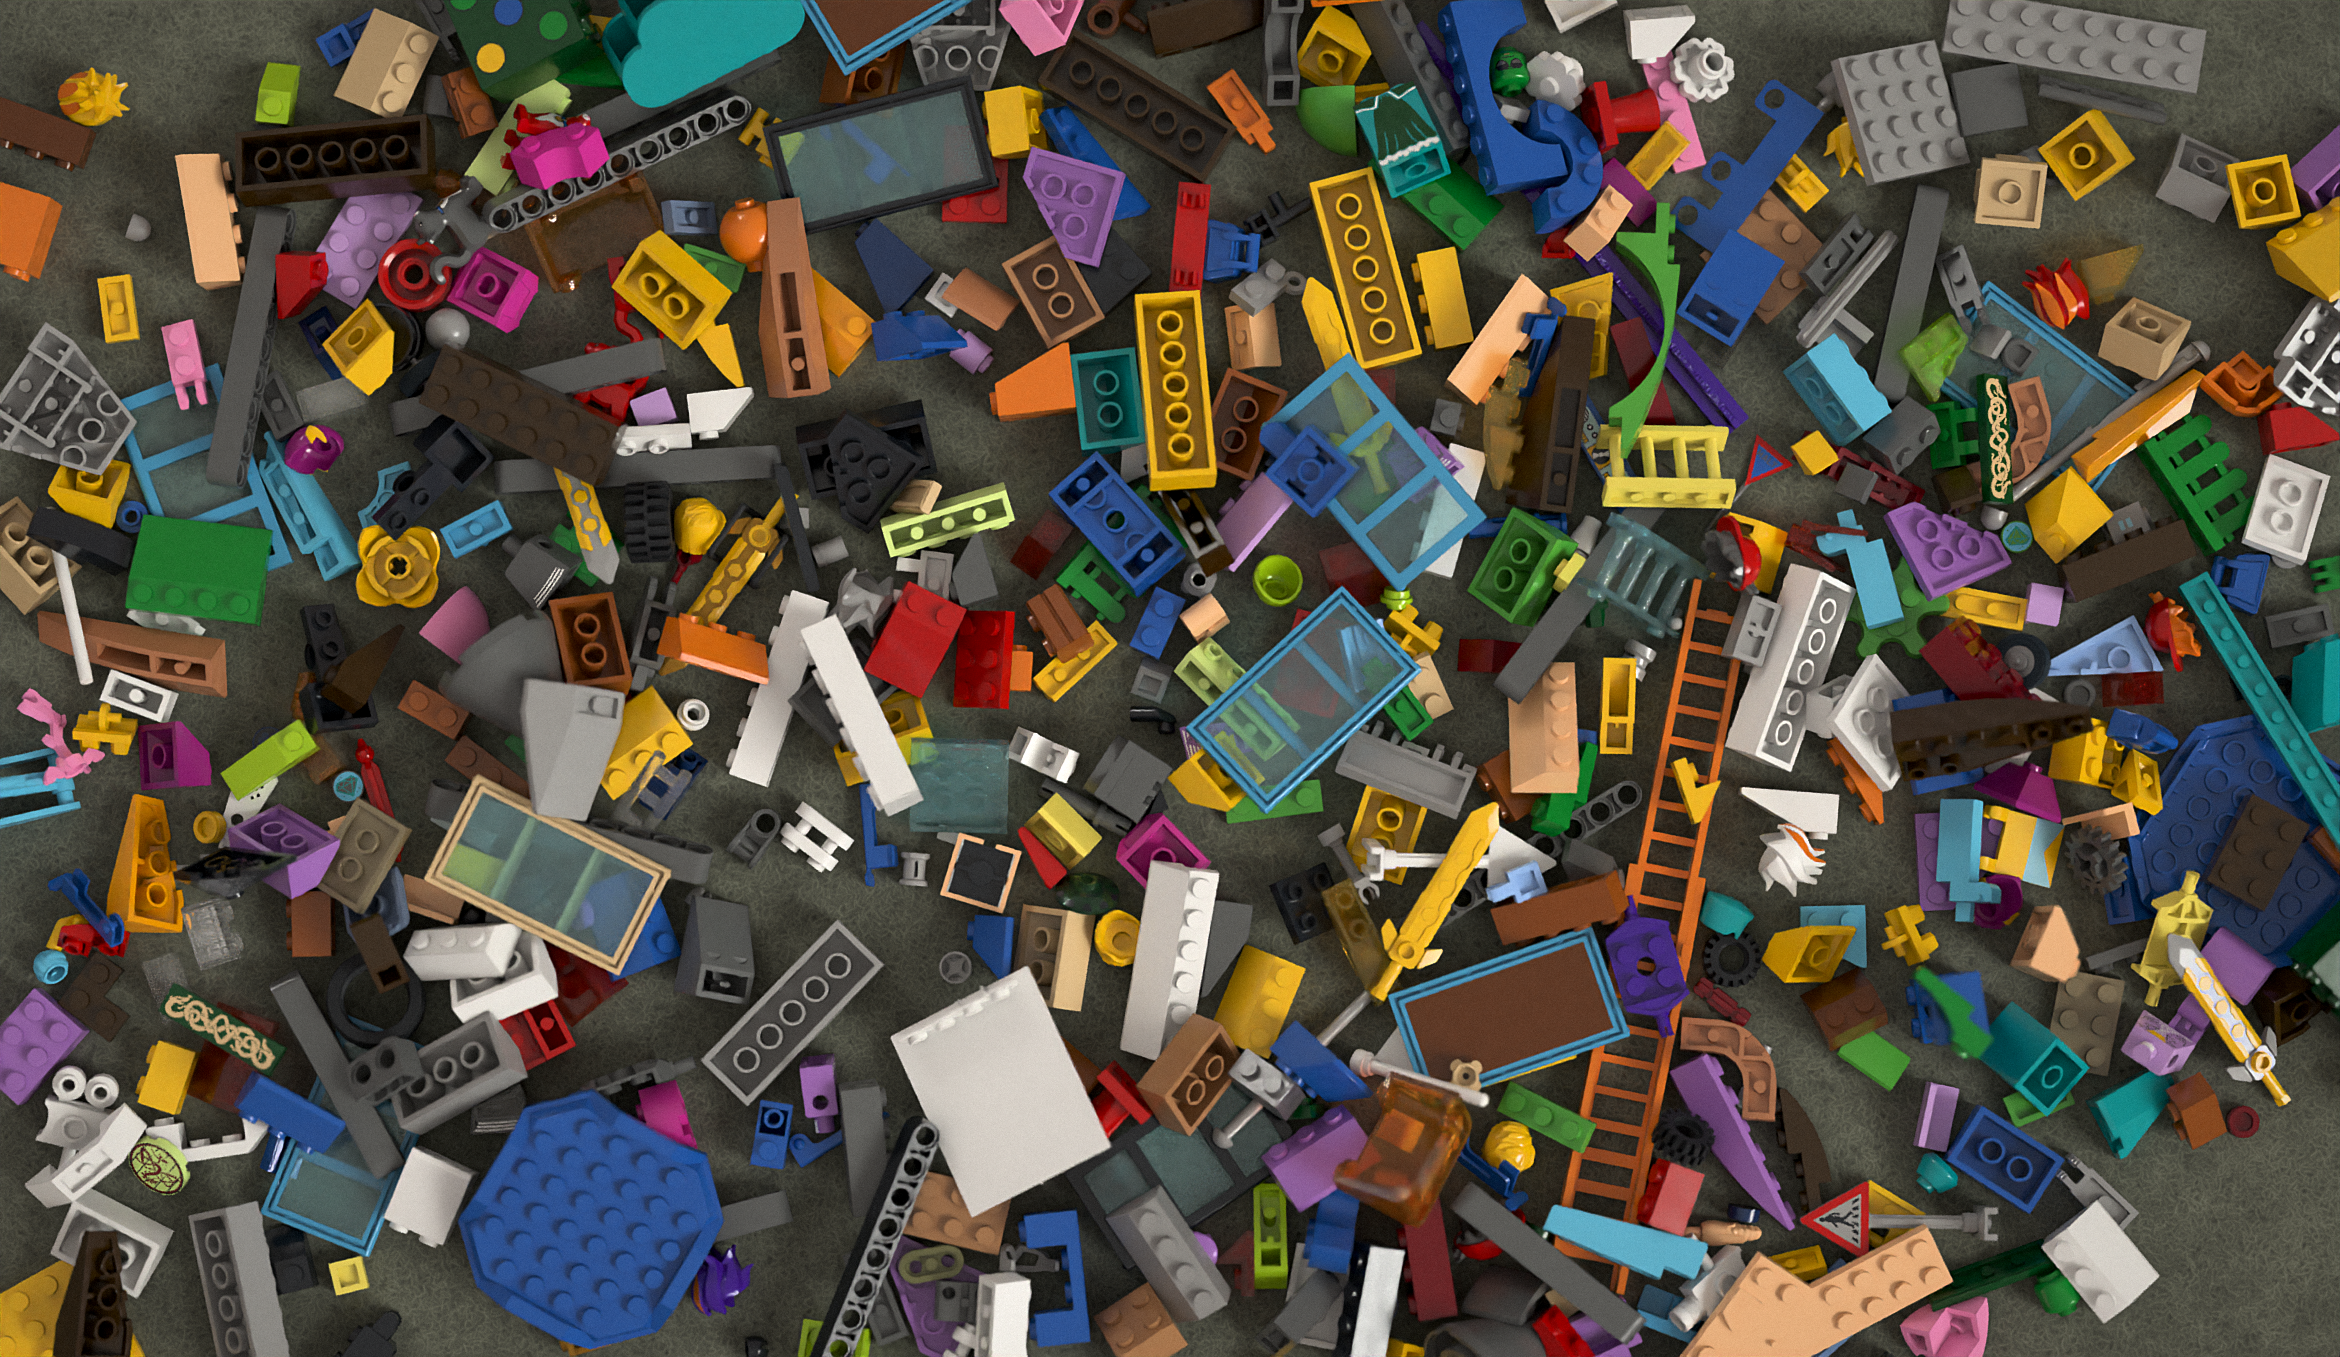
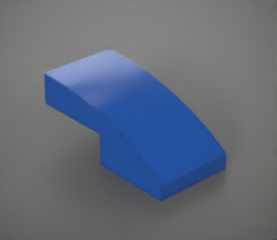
(342, 40)

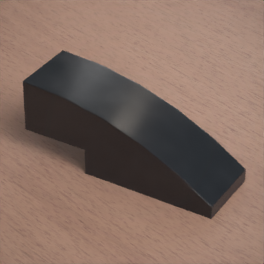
(81, 540)

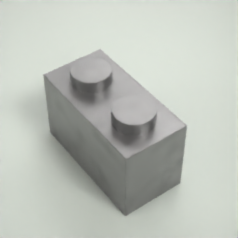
(1266, 1084)

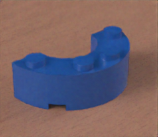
(1562, 204)
(1331, 1233)

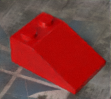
(914, 639)

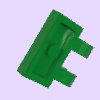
(1949, 447)

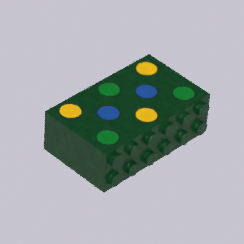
(524, 42)

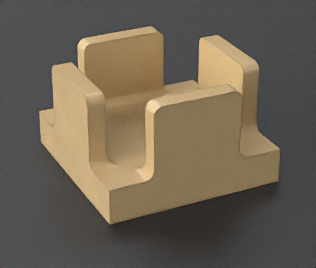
(2009, 191)

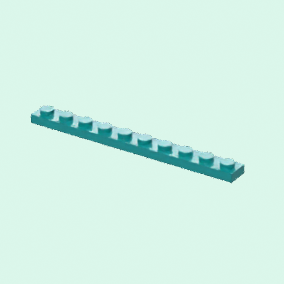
(2265, 700)

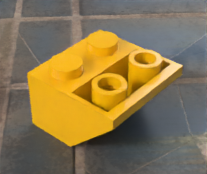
(1771, 546)
(2088, 758)

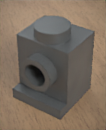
(1447, 419)

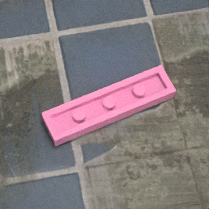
(1675, 110)

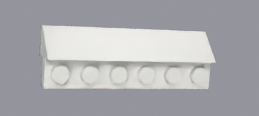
(1168, 956)

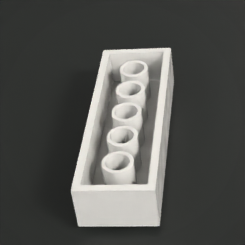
(1796, 662)
(861, 714)

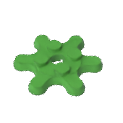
(1905, 632)

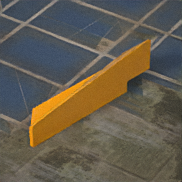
(2137, 425)

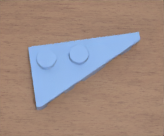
(2114, 650)

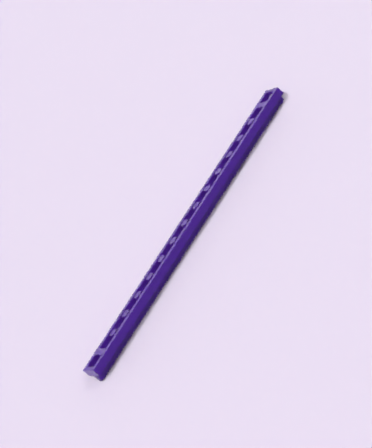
(1629, 296)

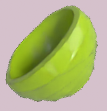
(1277, 580)

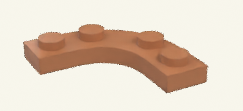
(2032, 432)
(1745, 1052)

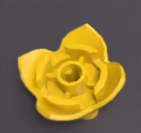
(376, 579)

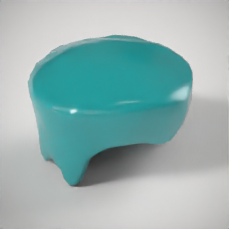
(1724, 914)

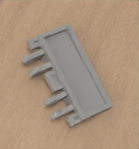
(1406, 770)

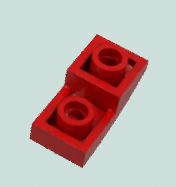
(81, 938)

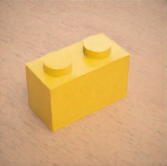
(167, 1076)

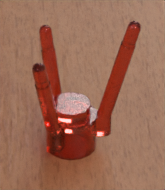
(1801, 541)

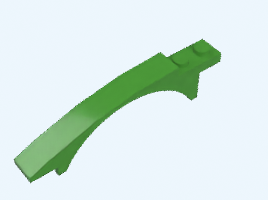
(1656, 262)

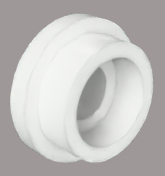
(696, 706)

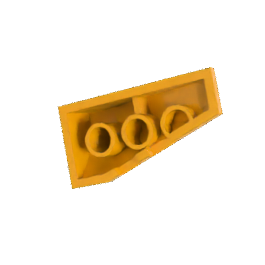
(843, 325)
(143, 877)

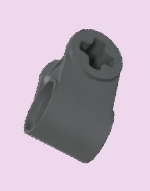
(754, 838)

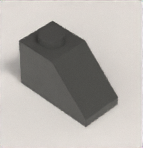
(1585, 861)

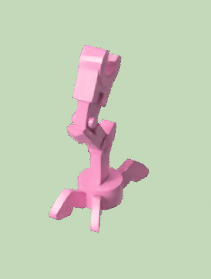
(67, 764)

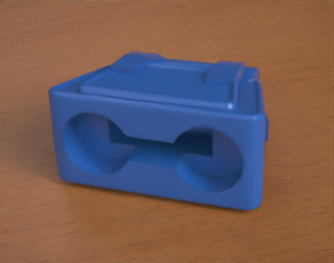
(1225, 252)
(2245, 580)
(2140, 733)

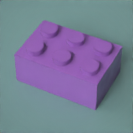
(35, 1044)

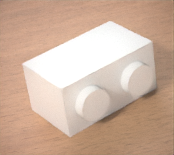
(139, 696)

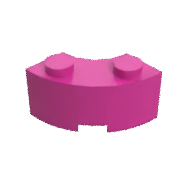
(559, 155)
(665, 1111)

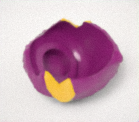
(313, 449)
(2000, 915)

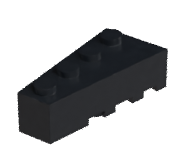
(1117, 276)

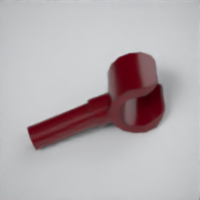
(684, 560)

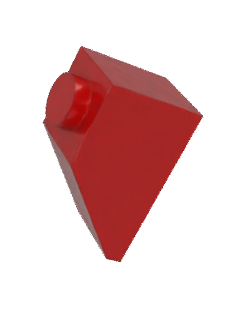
(299, 280)

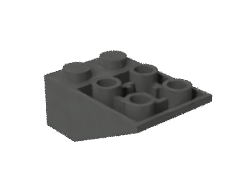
(717, 952)

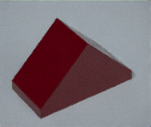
(1485, 655)

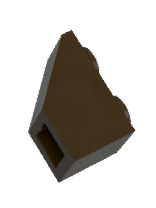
(1956, 491)
(379, 952)

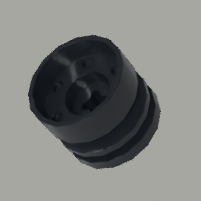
(408, 334)

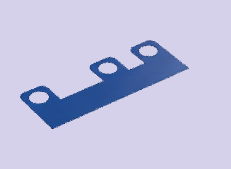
(1750, 182)

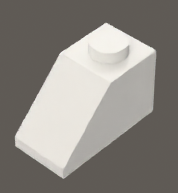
(716, 410)
(1821, 703)

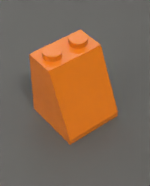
(25, 230)
(1037, 388)

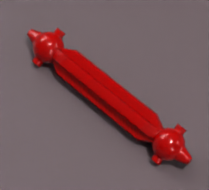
(373, 781)

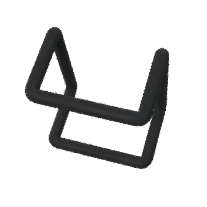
(744, 507)

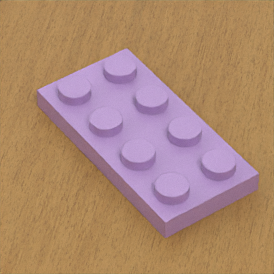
(360, 238)

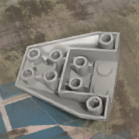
(568, 744)

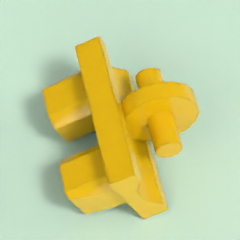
(1801, 184)
(1411, 637)
(105, 727)
(1905, 937)

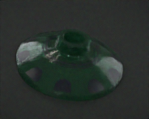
(1087, 893)

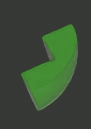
(1330, 117)

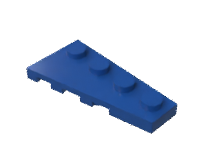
(1078, 143)

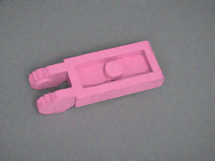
(185, 361)

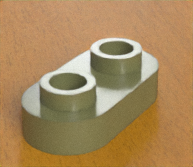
(931, 1263)

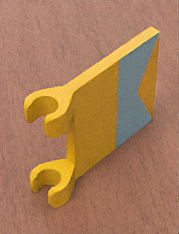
(2025, 846)

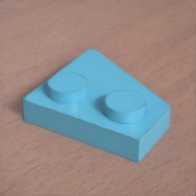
(1840, 916)

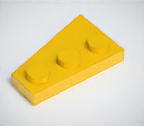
(1591, 300)

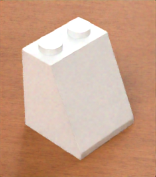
(430, 1196)

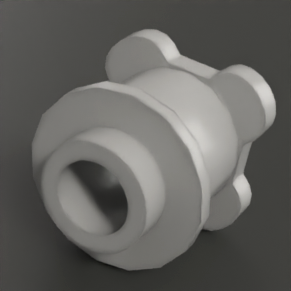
(1188, 586)

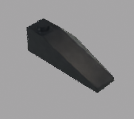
(232, 870)

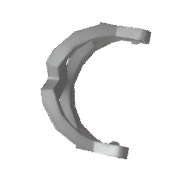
(1044, 1261)

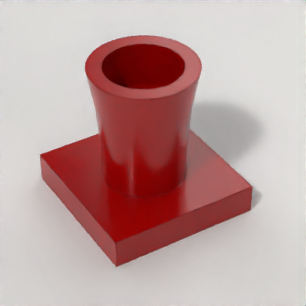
(1619, 115)
(1118, 1099)

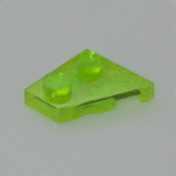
(1934, 354)

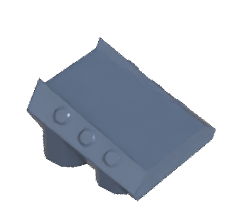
(389, 901)

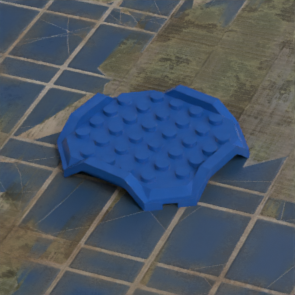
(2199, 799)
(590, 1222)

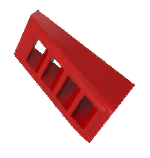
(1046, 864)

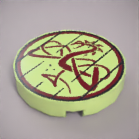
(159, 1165)

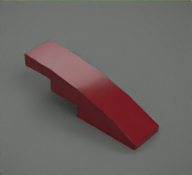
(1636, 363)
(1889, 490)

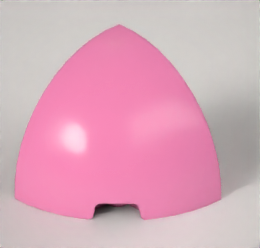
(457, 623)
(1949, 1331)

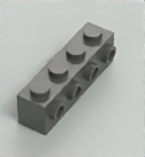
(863, 1140)

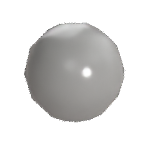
(447, 326)

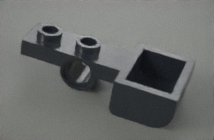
(452, 459)
(322, 649)

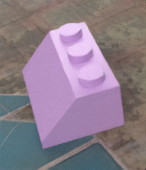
(1250, 516)

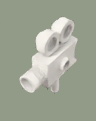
(75, 1122)
(1708, 1287)

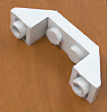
(201, 1148)
(86, 1168)

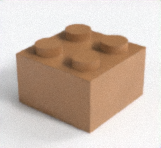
(1140, 1326)

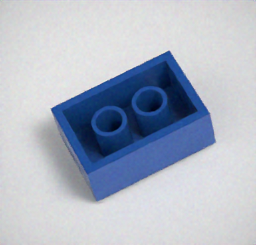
(2003, 1159)

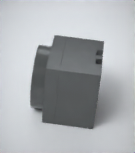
(1127, 778)

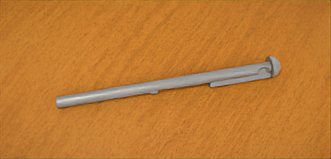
(2146, 388)
(1222, 1137)

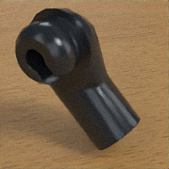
(1154, 714)

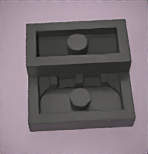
(1988, 99)
(1504, 1295)

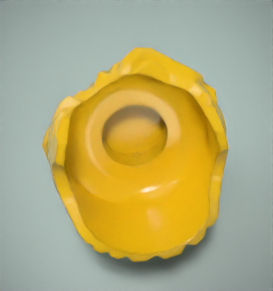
(697, 525)
(1117, 938)
(1511, 1143)

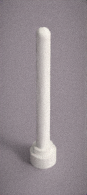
(1365, 1064)

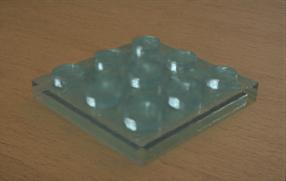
(960, 785)

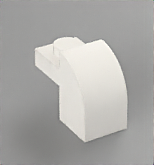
(1042, 755)

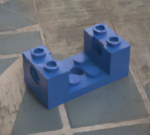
(1139, 549)
(1934, 1027)
(1061, 1324)

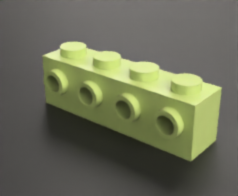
(948, 520)
(1209, 670)

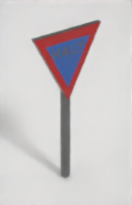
(1763, 463)

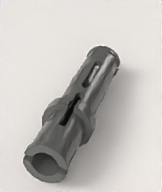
(1088, 809)

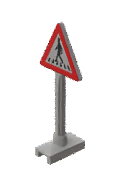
(1848, 1220)

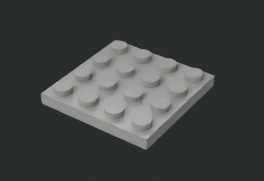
(1900, 112)

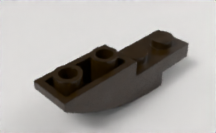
(1801, 1137)

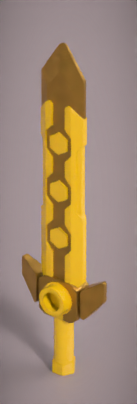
(734, 571)

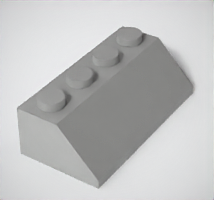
(459, 1074)
(1170, 1256)

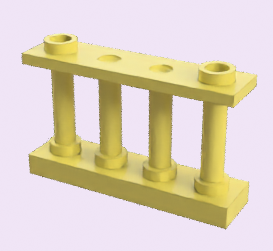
(1667, 492)

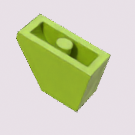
(278, 95)

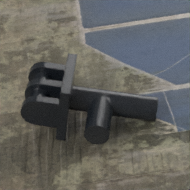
(1282, 216)

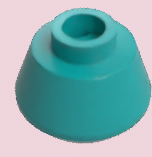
(1935, 1174)

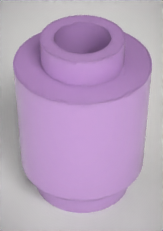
(975, 356)

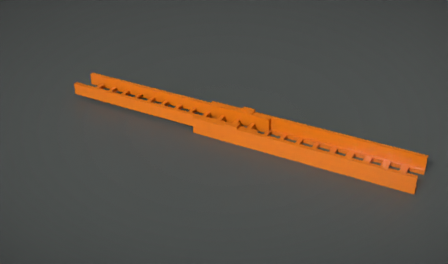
(1682, 941)

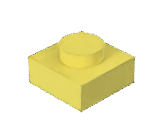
(1567, 570)
(349, 1275)

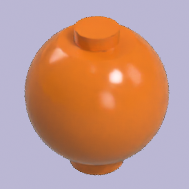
(745, 233)

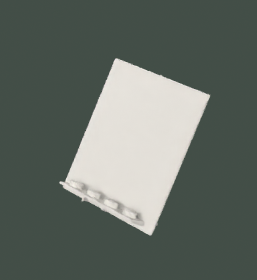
(1000, 1091)

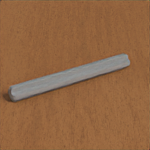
(1847, 289)

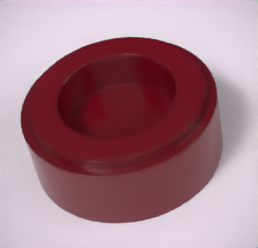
(2242, 1121)

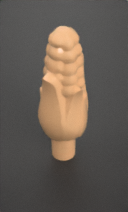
(1724, 1233)

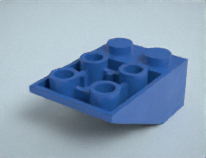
(1730, 287)

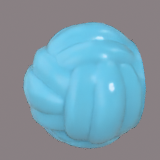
(50, 966)

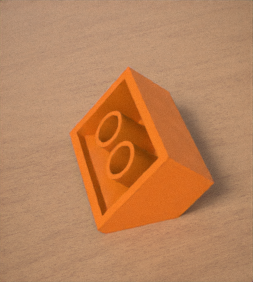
(714, 648)

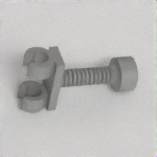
(1333, 839)

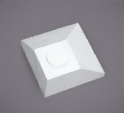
(1655, 30)

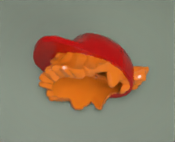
(2169, 631)

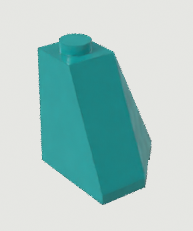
(2129, 1109)

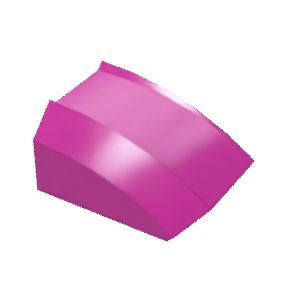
(493, 289)
(1157, 840)

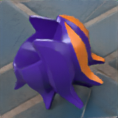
(718, 1281)

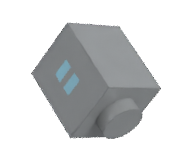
(2125, 520)

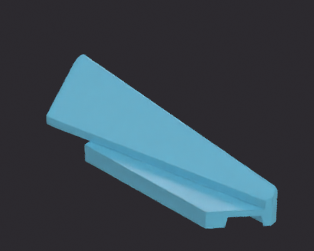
(308, 513)
(1628, 1244)

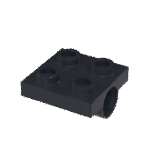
(1302, 903)

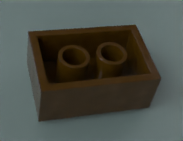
(2254, 853)

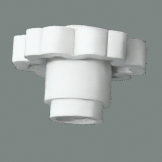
(1701, 70)
(1556, 79)

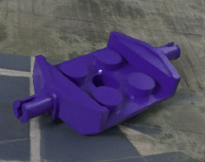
(1665, 986)

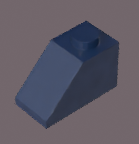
(317, 329)

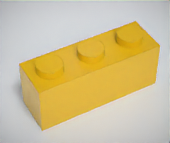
(1442, 299)

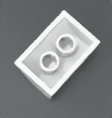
(462, 950)
(526, 983)
(139, 1237)
(2100, 1261)

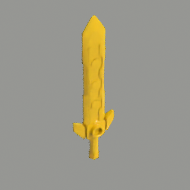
(1324, 322)
(1434, 903)

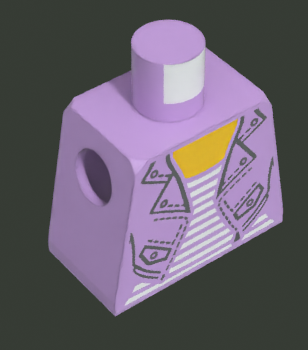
(2155, 1045)

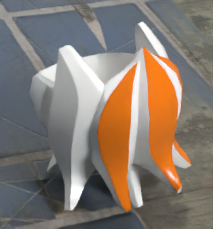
(1789, 858)

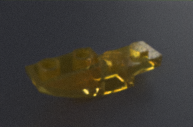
(1501, 436)
(1358, 936)

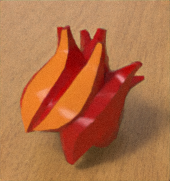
(2058, 295)

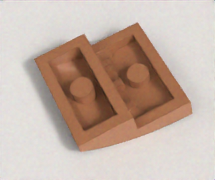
(981, 299)

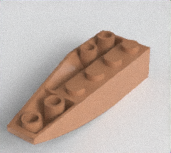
(789, 309)
(149, 654)

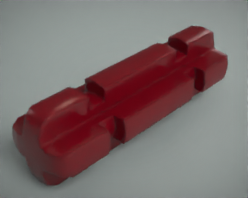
(1721, 1001)

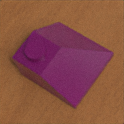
(172, 757)
(2022, 788)

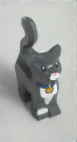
(462, 223)

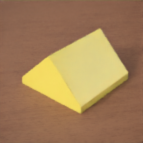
(1063, 831)

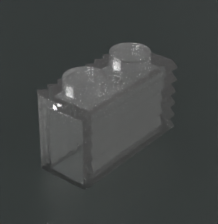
(212, 933)

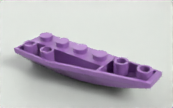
(1706, 1096)

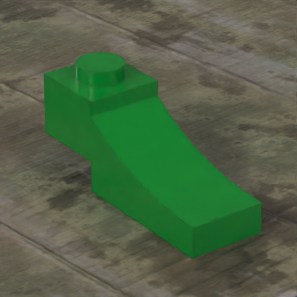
(1554, 810)
(1965, 1036)

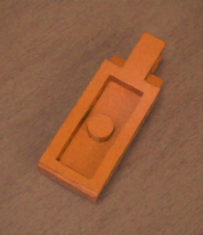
(1242, 110)

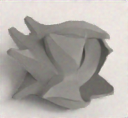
(863, 601)

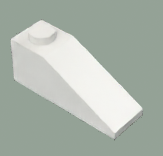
(1809, 811)

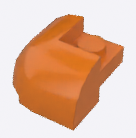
(2242, 386)

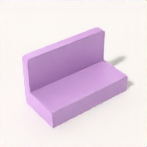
(1936, 1117)

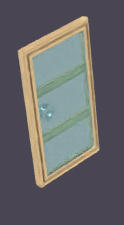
(547, 875)

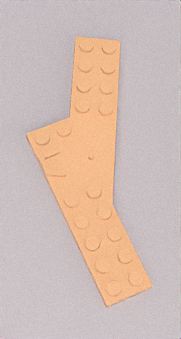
(1783, 1316)

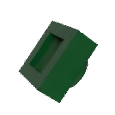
(1307, 1110)

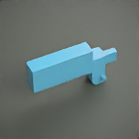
(1870, 571)
(1960, 856)

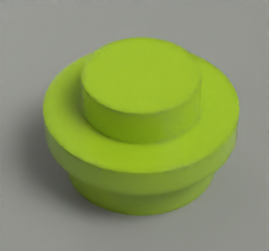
(1396, 600)

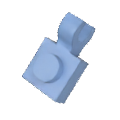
(1522, 882)

